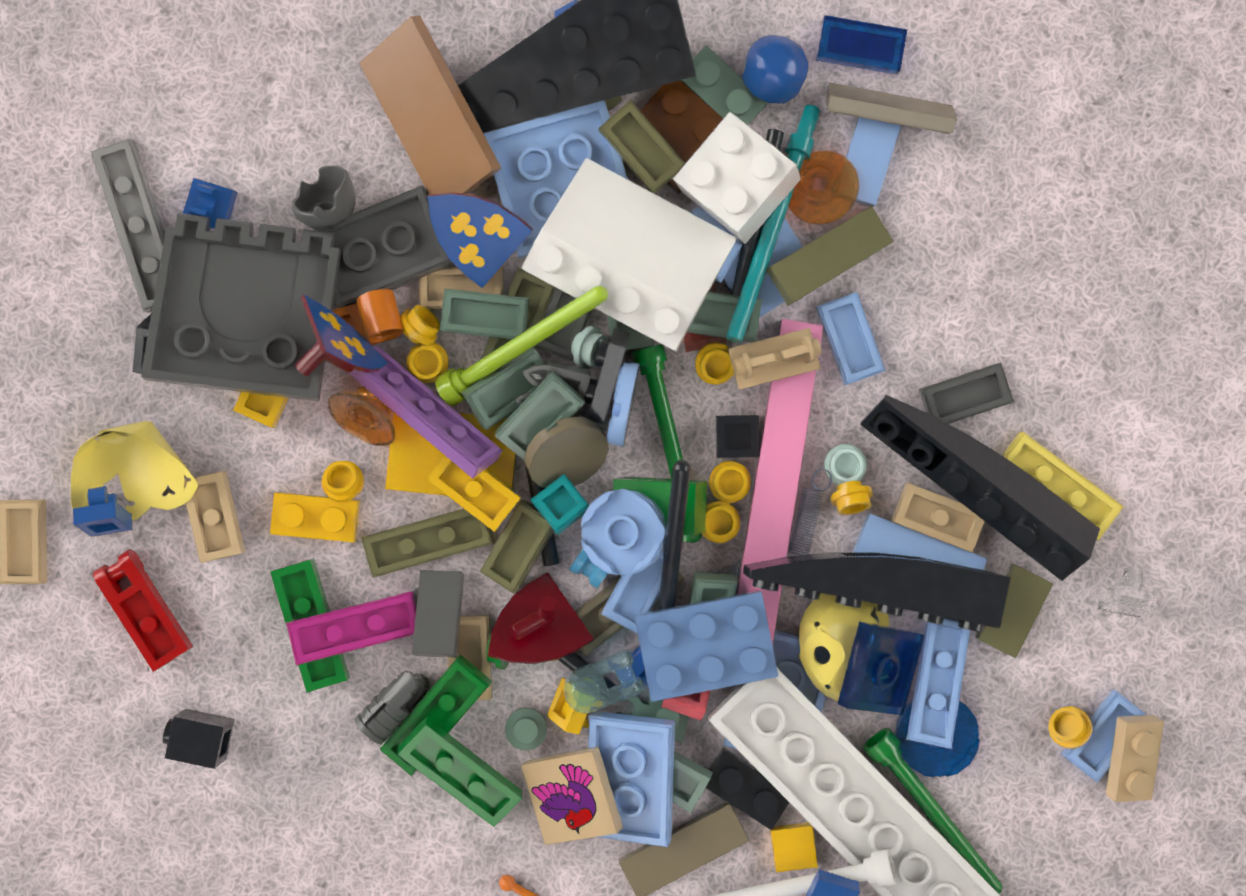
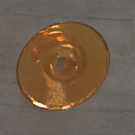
(839, 192)
(363, 416)

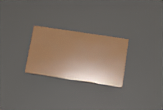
(429, 111)

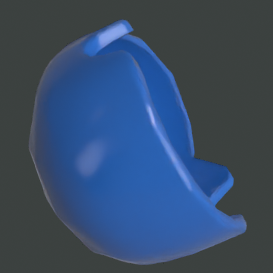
(775, 69)

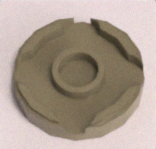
(571, 448)

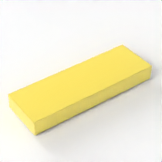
(1063, 481)

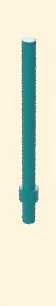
(798, 150)

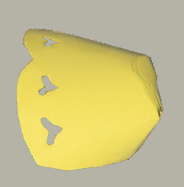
(143, 465)
(836, 634)

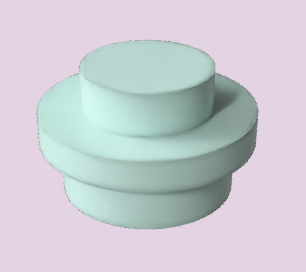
(586, 346)
(845, 463)

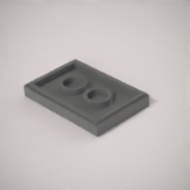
(386, 246)

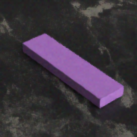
(430, 416)

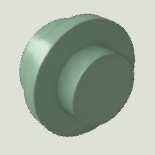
(526, 728)

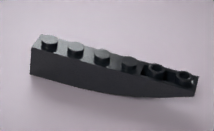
(987, 486)
(892, 583)

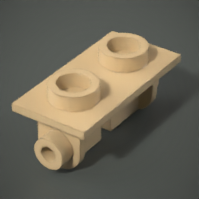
(775, 358)

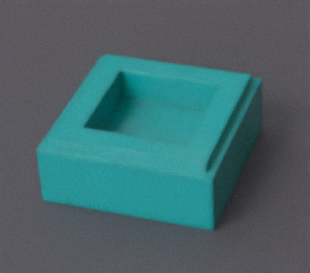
(560, 504)

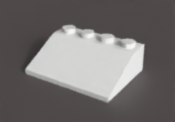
(636, 246)

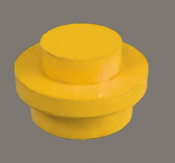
(420, 325)
(427, 362)
(714, 363)
(342, 481)
(729, 481)
(852, 497)
(721, 522)
(1070, 727)

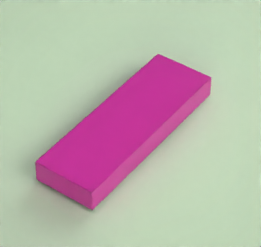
(352, 627)

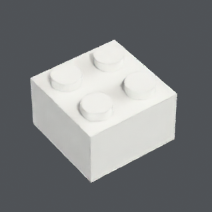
(737, 177)

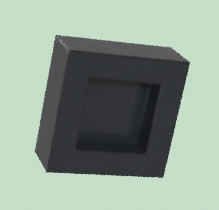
(737, 436)

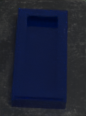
(861, 44)

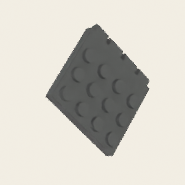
(234, 308)

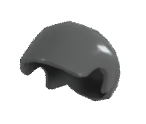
(327, 200)

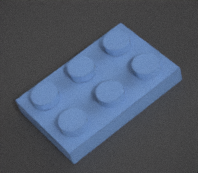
(706, 645)

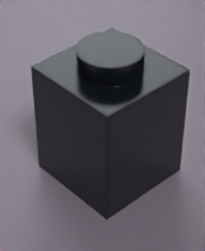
(198, 738)

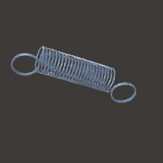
(799, 516)

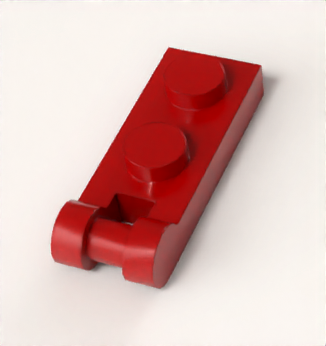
(142, 611)

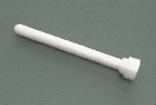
(874, 869)

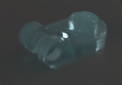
(587, 690)

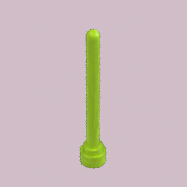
(454, 381)

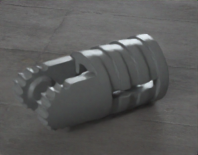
(392, 706)

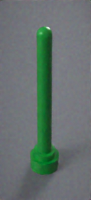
(651, 364)
(885, 749)

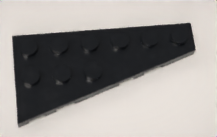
(582, 59)

